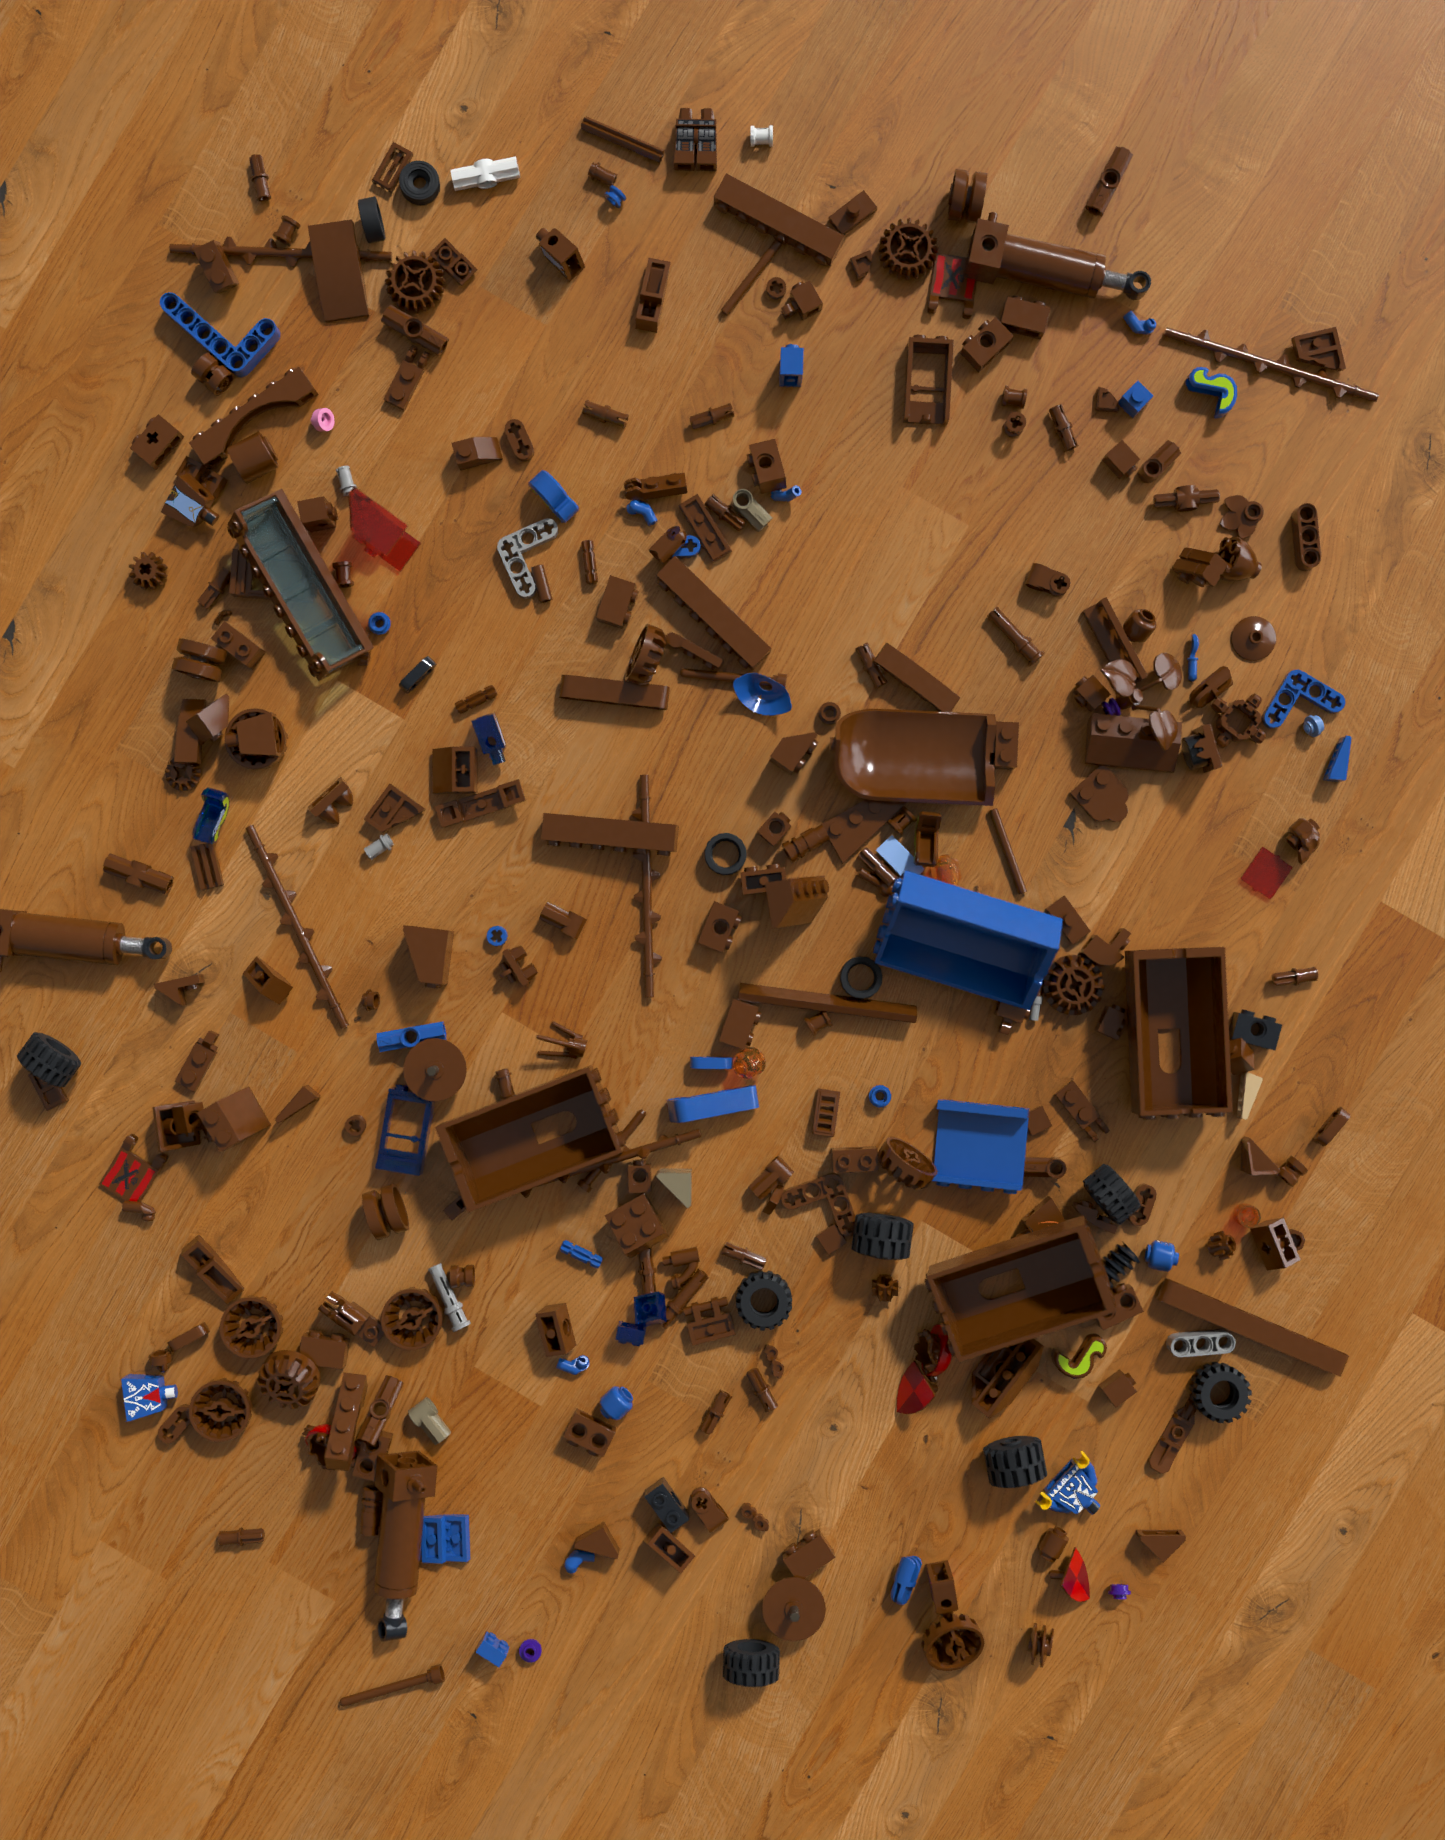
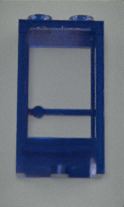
(399, 1160)

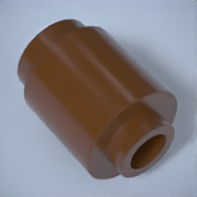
(1053, 1544)

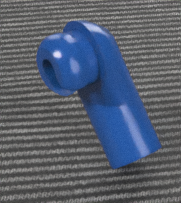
(643, 508)
(576, 1558)

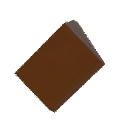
(166, 1132)

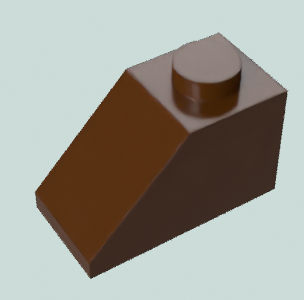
(476, 451)
(211, 720)
(267, 980)

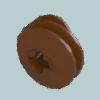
(1040, 1644)

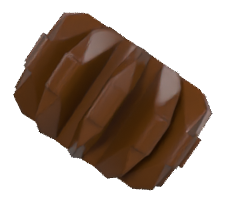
(154, 564)

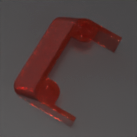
(380, 531)

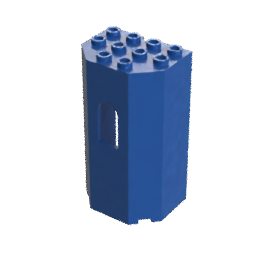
(967, 940)

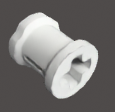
(762, 136)

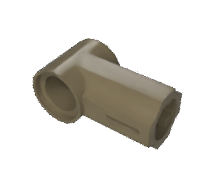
(752, 511)
(426, 1416)

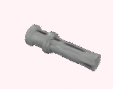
(453, 1307)

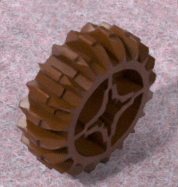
(922, 237)
(409, 287)

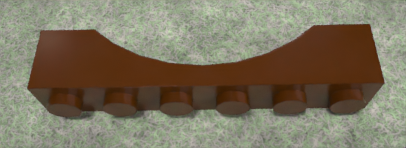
(291, 390)

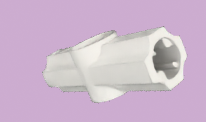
(485, 173)

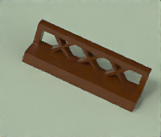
(1112, 636)

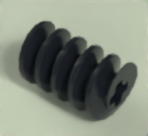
(1119, 1262)

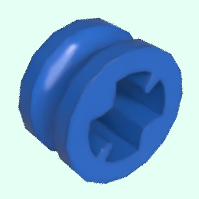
(615, 196)
(504, 936)

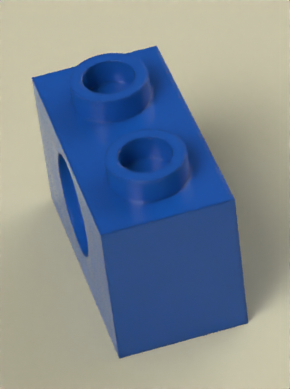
(791, 366)

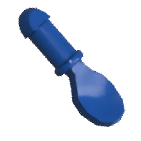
(1192, 661)

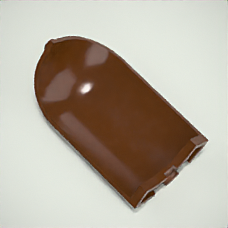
(916, 756)

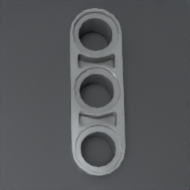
(1210, 1347)

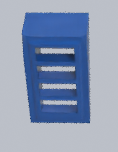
(1338, 764)

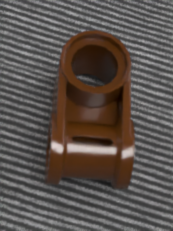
(1044, 579)
(710, 1511)

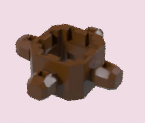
(1247, 707)

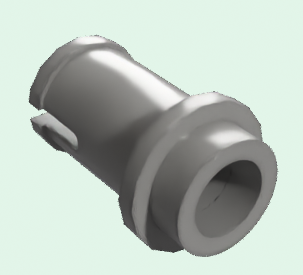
(345, 480)
(379, 846)

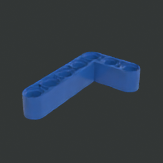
(216, 340)

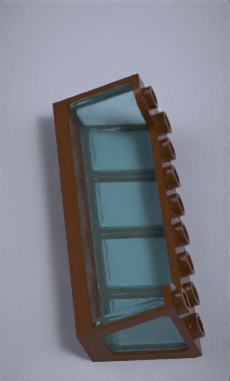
(299, 584)

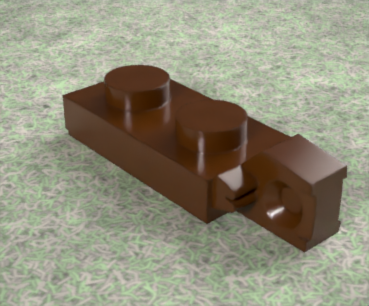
(198, 1062)

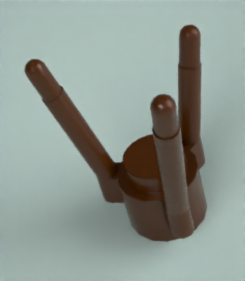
(575, 1046)

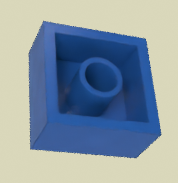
(492, 1649)

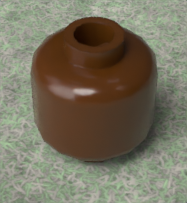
(1139, 625)

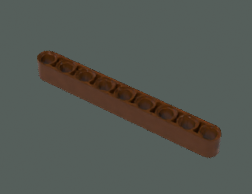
(1252, 1327)

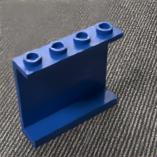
(981, 1145)

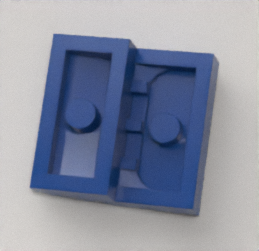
(445, 1538)

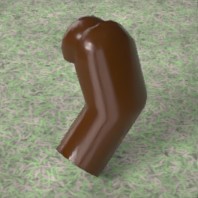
(139, 1207)

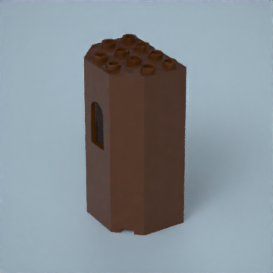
(1185, 993)
(498, 1151)
(1061, 1283)

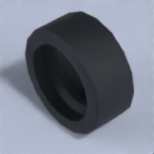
(371, 219)
(725, 870)
(877, 977)

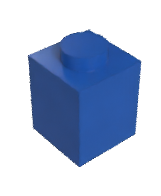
(1135, 399)

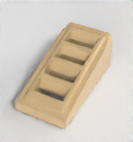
(1247, 1093)

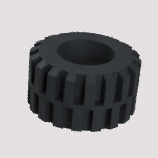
(49, 1059)
(1112, 1194)
(763, 1319)
(1232, 1405)
(751, 1663)

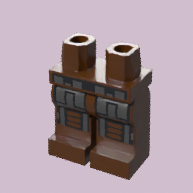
(692, 134)

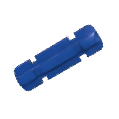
(581, 1254)

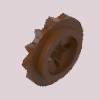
(182, 783)

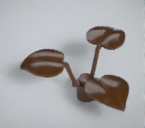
(1122, 677)

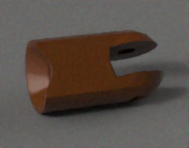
(668, 544)

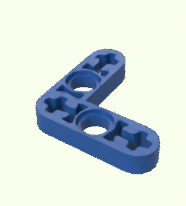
(1294, 692)

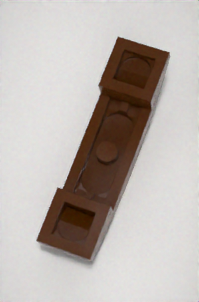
(480, 804)

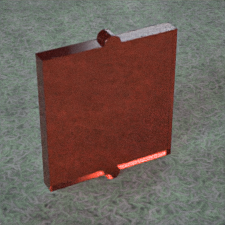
(1266, 873)

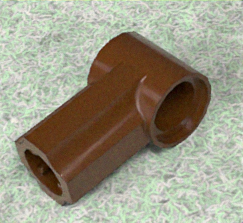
(1159, 461)
(566, 921)
(1041, 1167)
(775, 1174)

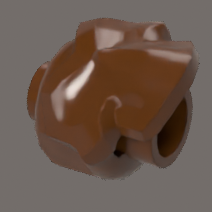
(1304, 838)

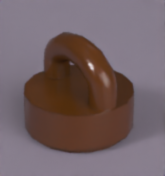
(160, 1359)

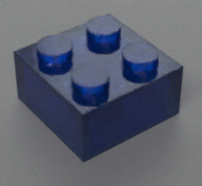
(650, 1309)
(630, 1333)

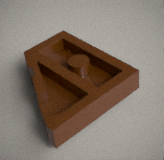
(1320, 349)
(392, 809)

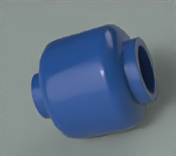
(1161, 1256)
(616, 1403)

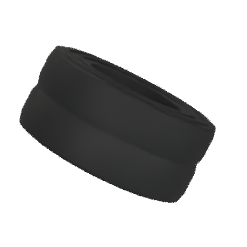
(416, 170)

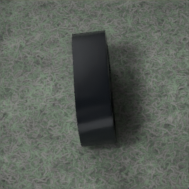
(417, 674)

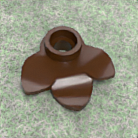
(1238, 515)

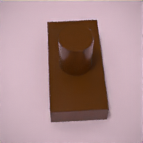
(852, 213)
(1072, 924)

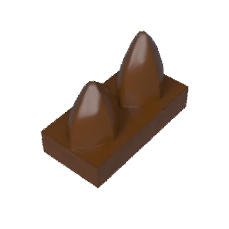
(323, 805)

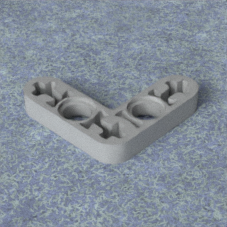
(519, 548)

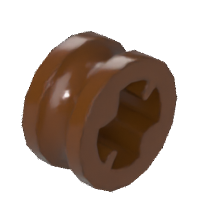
(780, 282)
(362, 1125)

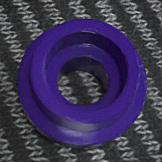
(1119, 1591)
(530, 1643)

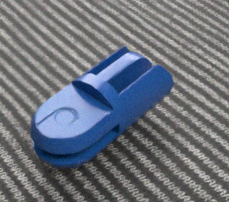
(905, 1579)

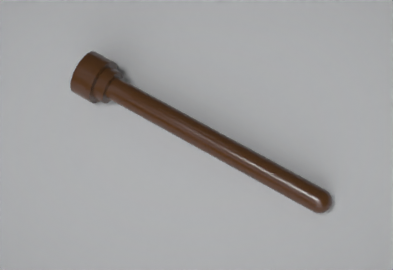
(728, 677)
(433, 1675)

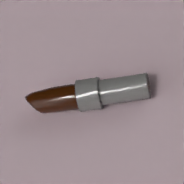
(1035, 1009)

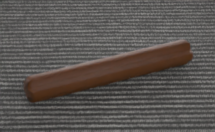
(622, 139)

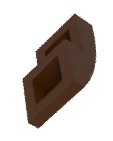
(207, 478)

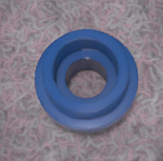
(376, 617)
(880, 1103)

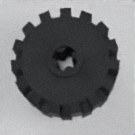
(882, 1236)
(1015, 1461)

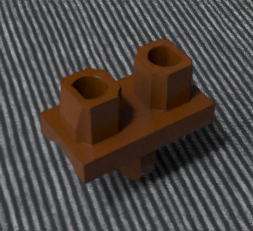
(513, 956)

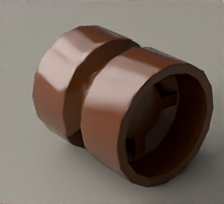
(216, 377)

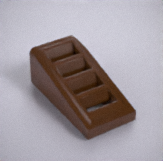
(301, 1100)
(824, 1131)

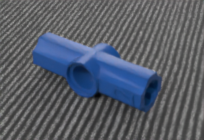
(397, 1038)

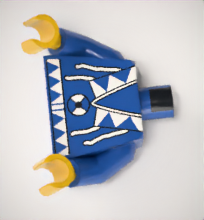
(1072, 1488)

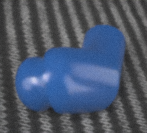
(1139, 326)
(787, 495)
(575, 1366)

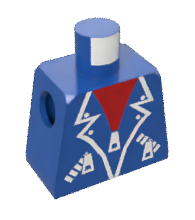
(145, 1395)

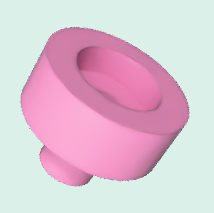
(322, 419)

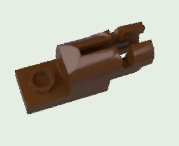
(352, 1318)

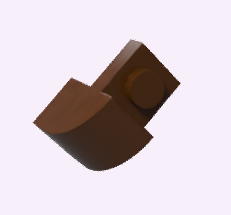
(1106, 953)

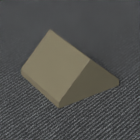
(678, 1182)

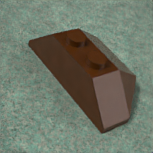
(1004, 1375)

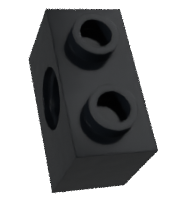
(1268, 1029)
(666, 1504)

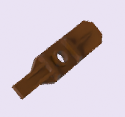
(1168, 1443)

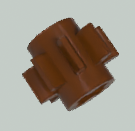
(1221, 1245)
(885, 1287)

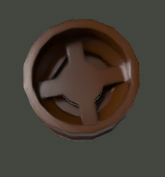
(1288, 1175)
(462, 1276)

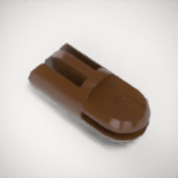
(1211, 687)

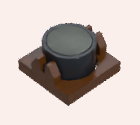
(1201, 749)

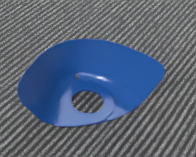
(772, 703)

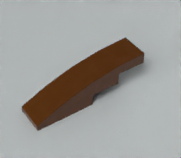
(916, 678)

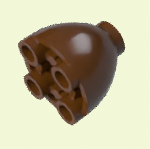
(1240, 560)

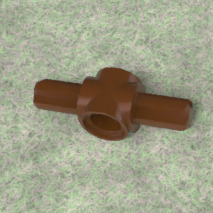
(1186, 498)

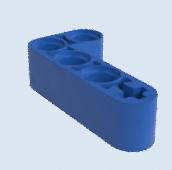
(712, 1104)

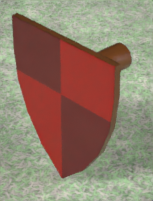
(914, 1391)
(1074, 1579)

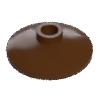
(1244, 643)

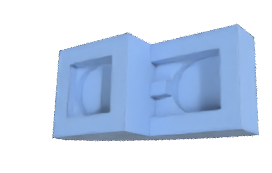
(898, 857)

